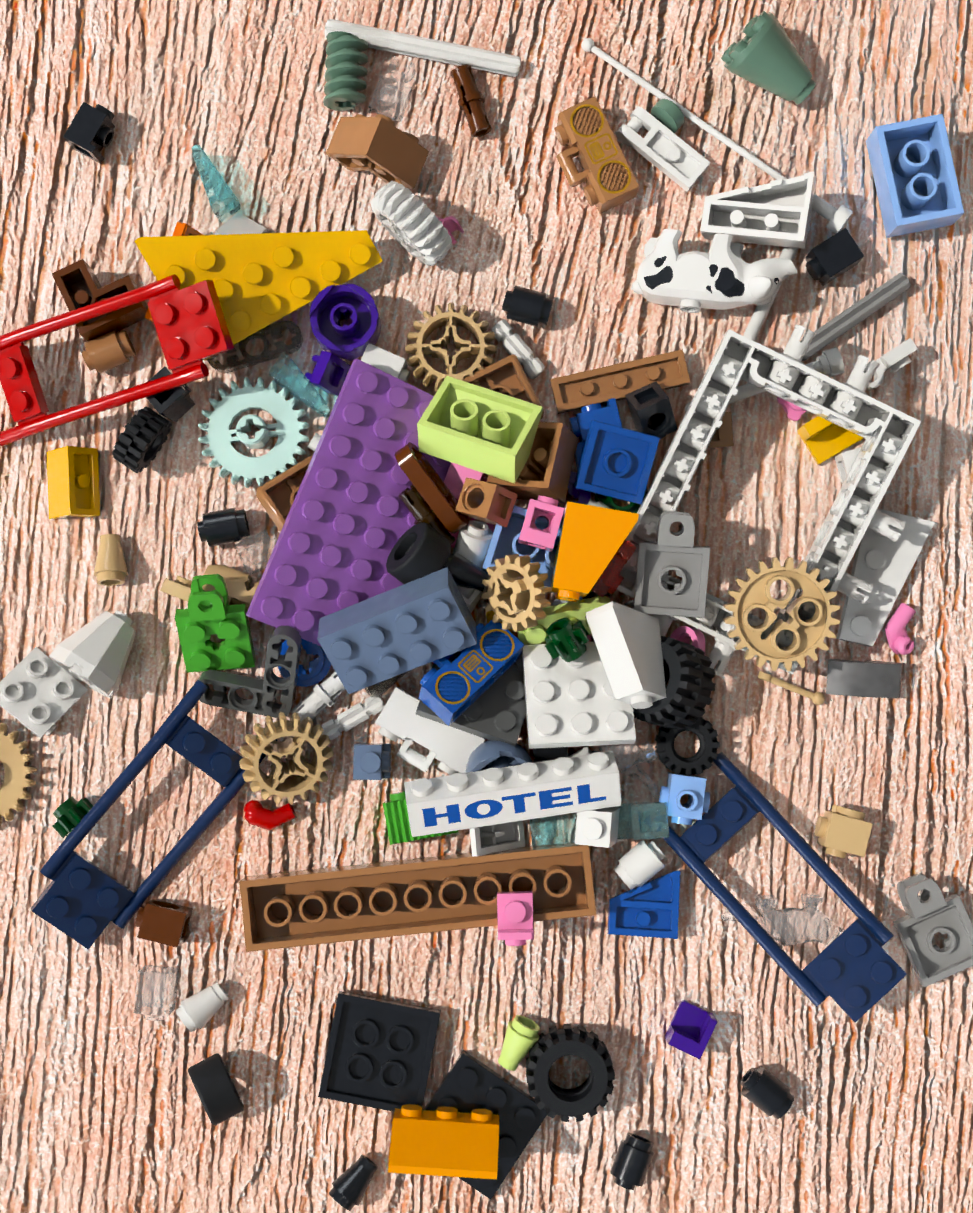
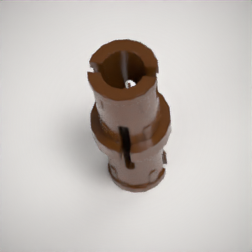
(471, 101)

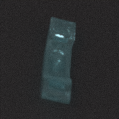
(636, 821)

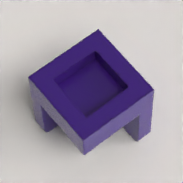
(690, 1029)

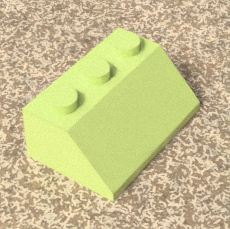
(479, 429)

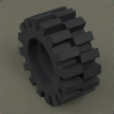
(141, 439)
(692, 765)

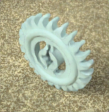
(221, 435)

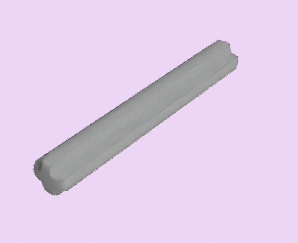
(858, 313)

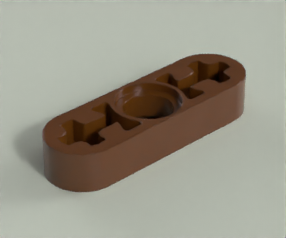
(431, 487)

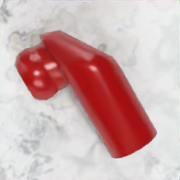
(265, 818)

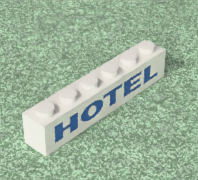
(512, 793)

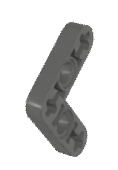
(262, 690)

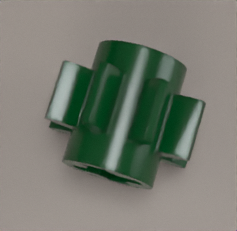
(566, 639)
(70, 814)

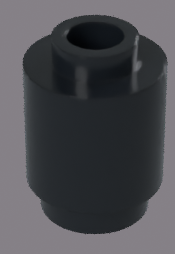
(527, 306)
(223, 526)
(766, 1092)
(632, 1161)

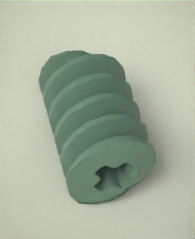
(344, 70)

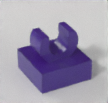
(328, 372)

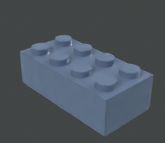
(397, 631)

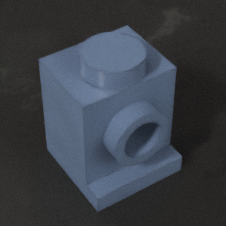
(371, 761)

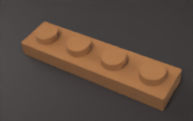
(617, 380)

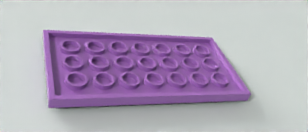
(346, 506)

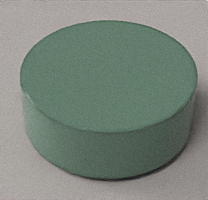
(668, 114)

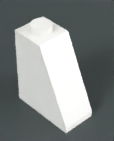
(630, 653)

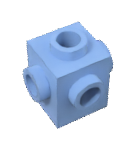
(697, 801)

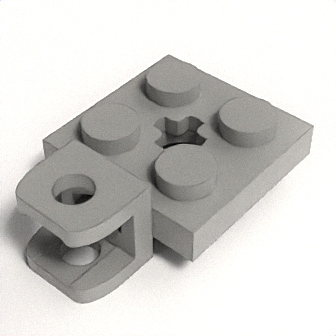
(677, 553)
(926, 916)

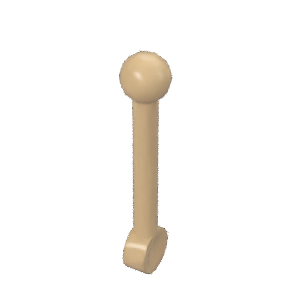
(817, 698)

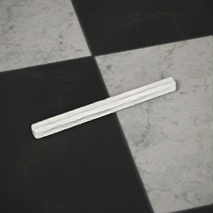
(430, 48)

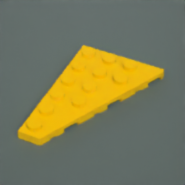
(263, 273)

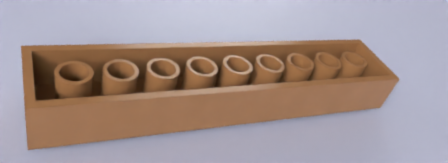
(412, 895)

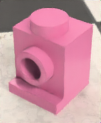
(535, 537)

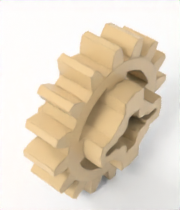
(516, 592)

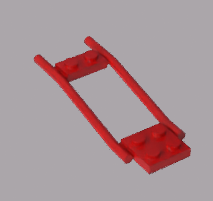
(188, 329)

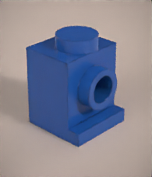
(581, 423)

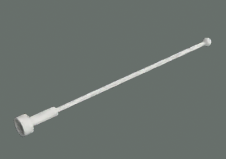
(836, 217)

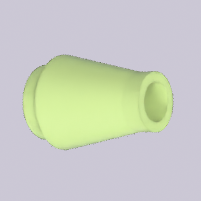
(518, 1041)

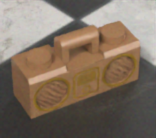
(599, 154)

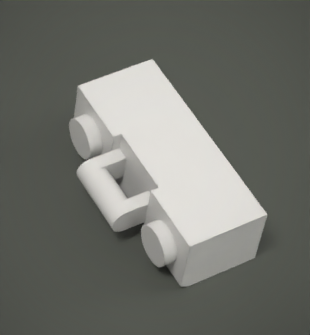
(445, 743)

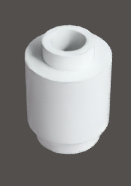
(474, 542)
(640, 864)

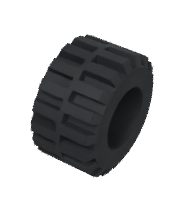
(687, 687)
(573, 1101)

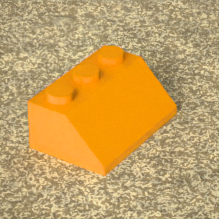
(444, 1142)

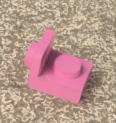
(515, 917)

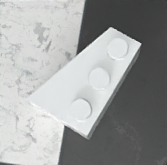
(764, 213)

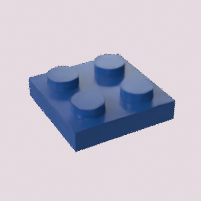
(616, 462)

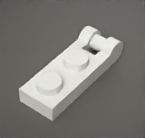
(663, 149)

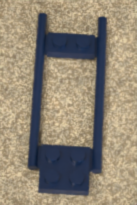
(85, 897)
(855, 965)

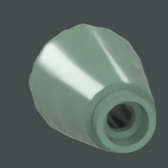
(770, 60)

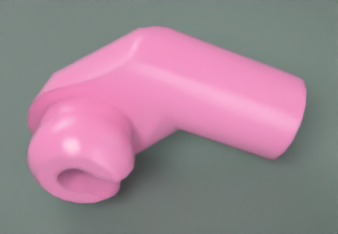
(896, 630)

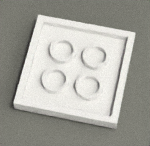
(572, 701)

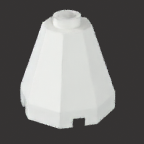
(98, 652)

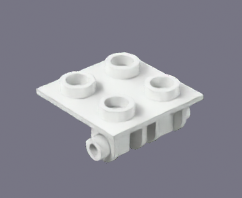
(39, 693)

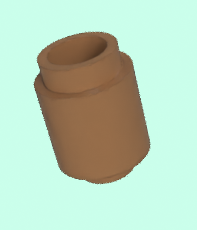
(108, 351)

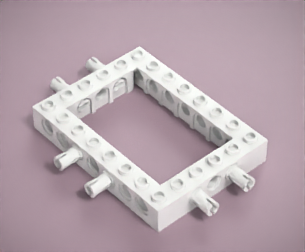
(855, 507)

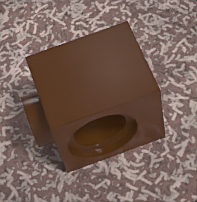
(163, 922)

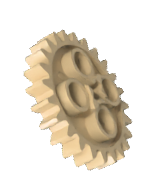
(806, 633)

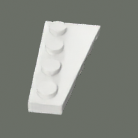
(887, 568)

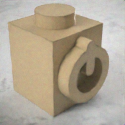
(843, 832)

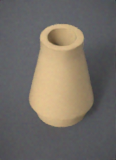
(110, 561)

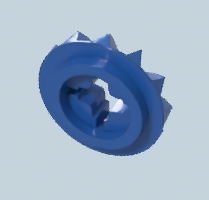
(318, 667)

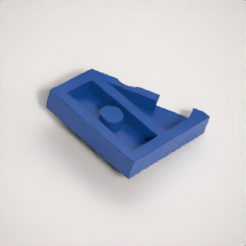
(647, 909)

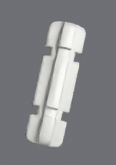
(515, 345)
(353, 716)

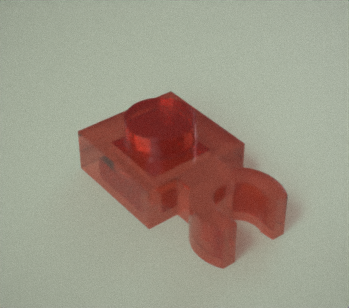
(611, 577)

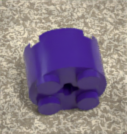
(345, 302)

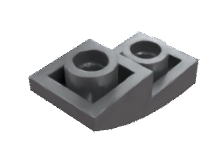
(864, 678)

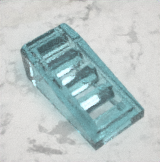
(219, 194)
(288, 375)

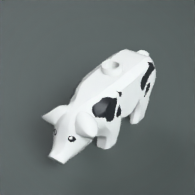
(707, 279)

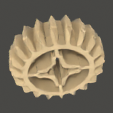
(436, 349)
(264, 743)

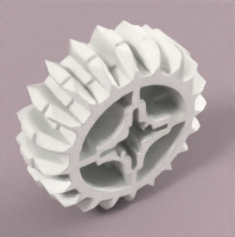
(411, 223)

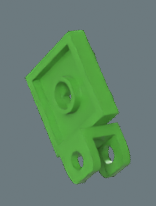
(209, 615)

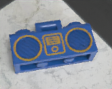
(471, 673)

